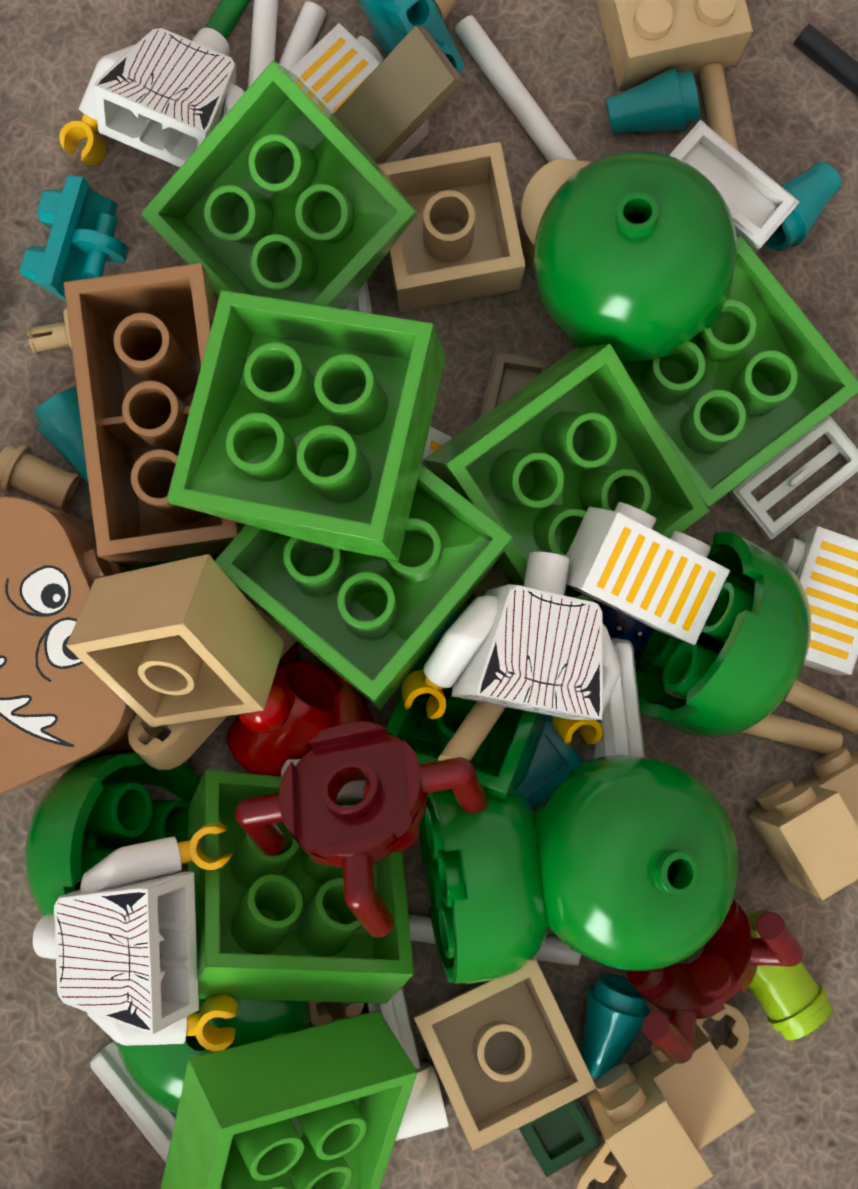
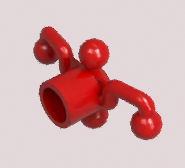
(294, 714)

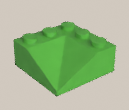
(282, 200)
(743, 383)
(310, 422)
(567, 445)
(369, 612)
(281, 919)
(293, 1110)

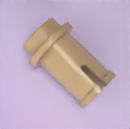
(37, 477)

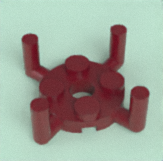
(366, 831)
(707, 983)

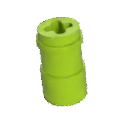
(789, 996)

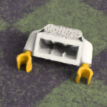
(156, 96)
(526, 653)
(132, 946)

